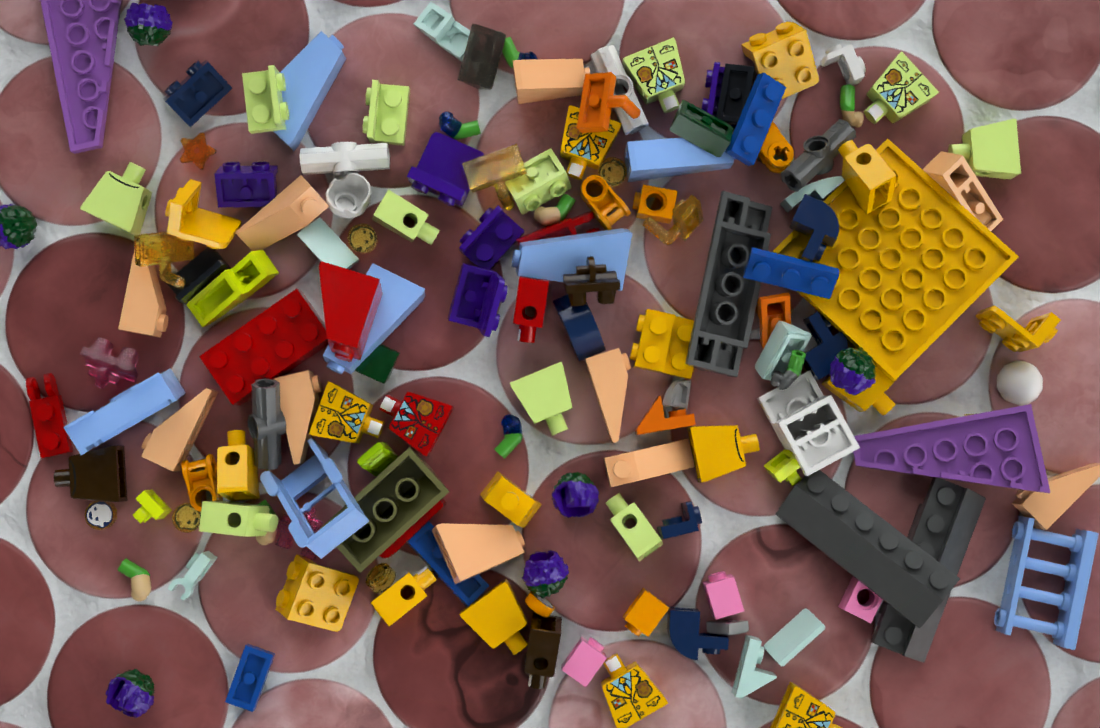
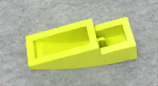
(232, 287)

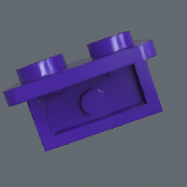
(442, 169)
(478, 298)

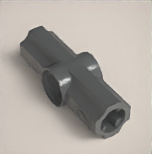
(817, 155)
(266, 424)

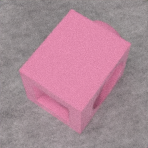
(722, 595)
(850, 603)
(584, 660)

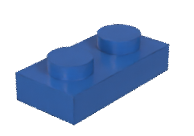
(250, 677)

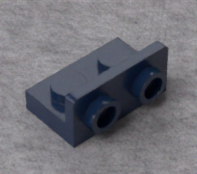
(196, 92)
(676, 526)

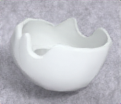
(349, 195)
(1019, 382)

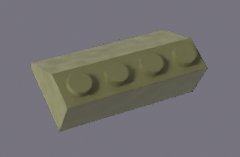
(392, 505)

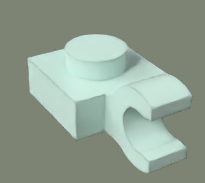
(198, 567)

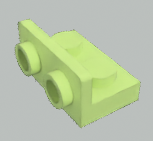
(264, 100)
(386, 113)
(543, 182)

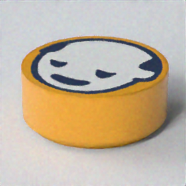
(539, 605)

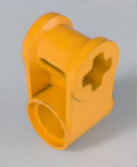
(776, 144)
(604, 203)
(202, 480)

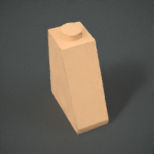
(548, 79)
(476, 547)

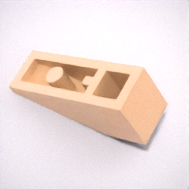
(959, 180)
(283, 215)
(143, 303)
(609, 382)
(299, 406)
(175, 437)
(648, 462)
(1064, 491)

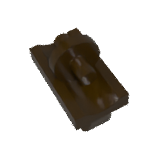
(591, 279)

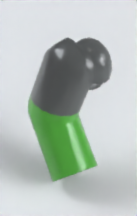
(793, 371)

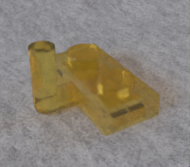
(494, 170)
(686, 218)
(163, 250)

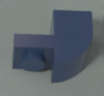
(818, 222)
(580, 328)
(828, 345)
(684, 633)

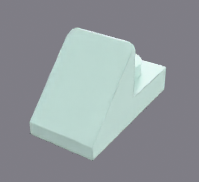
(747, 676)

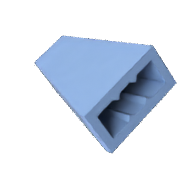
(307, 84)
(670, 158)
(560, 255)
(396, 304)

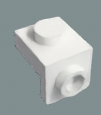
(850, 65)

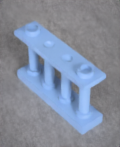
(1075, 574)

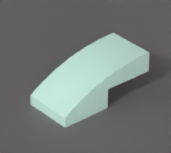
(443, 30)
(817, 189)

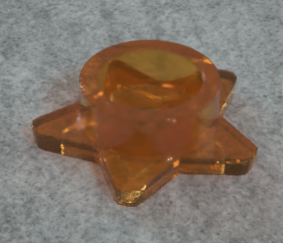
(202, 156)

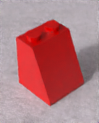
(349, 309)

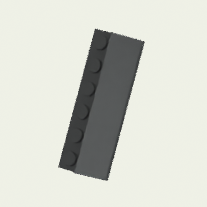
(726, 298)
(943, 531)
(867, 547)

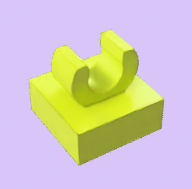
(784, 467)
(151, 506)

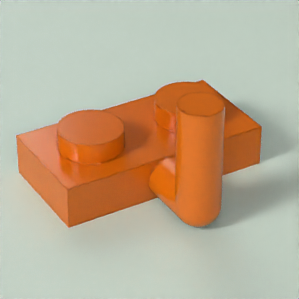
(598, 101)

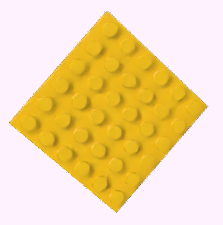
(903, 265)

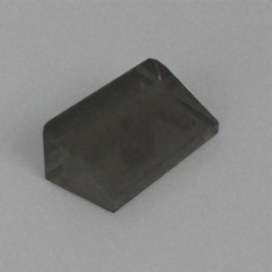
(481, 57)

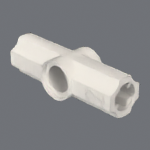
(607, 60)
(344, 158)

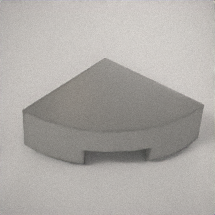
(678, 394)
(727, 627)

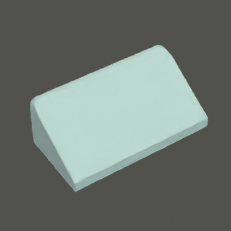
(327, 244)
(779, 347)
(794, 637)

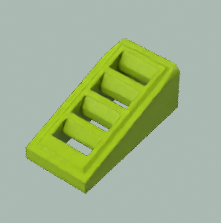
(377, 458)

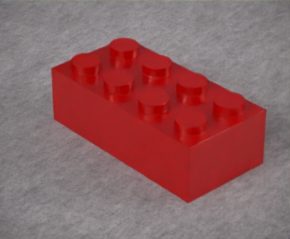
(266, 346)

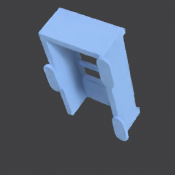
(124, 410)
(299, 483)

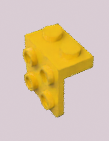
(784, 56)
(196, 224)
(1014, 336)
(316, 594)

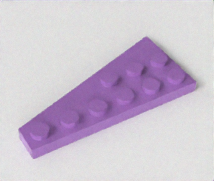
(82, 54)
(976, 448)

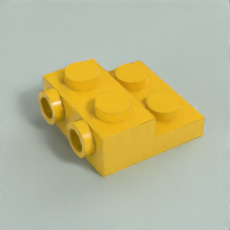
(663, 344)

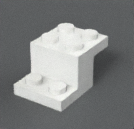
(808, 424)

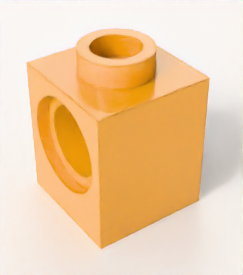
(667, 198)
(644, 613)

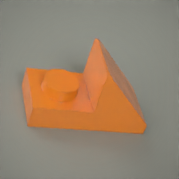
(771, 310)
(655, 421)

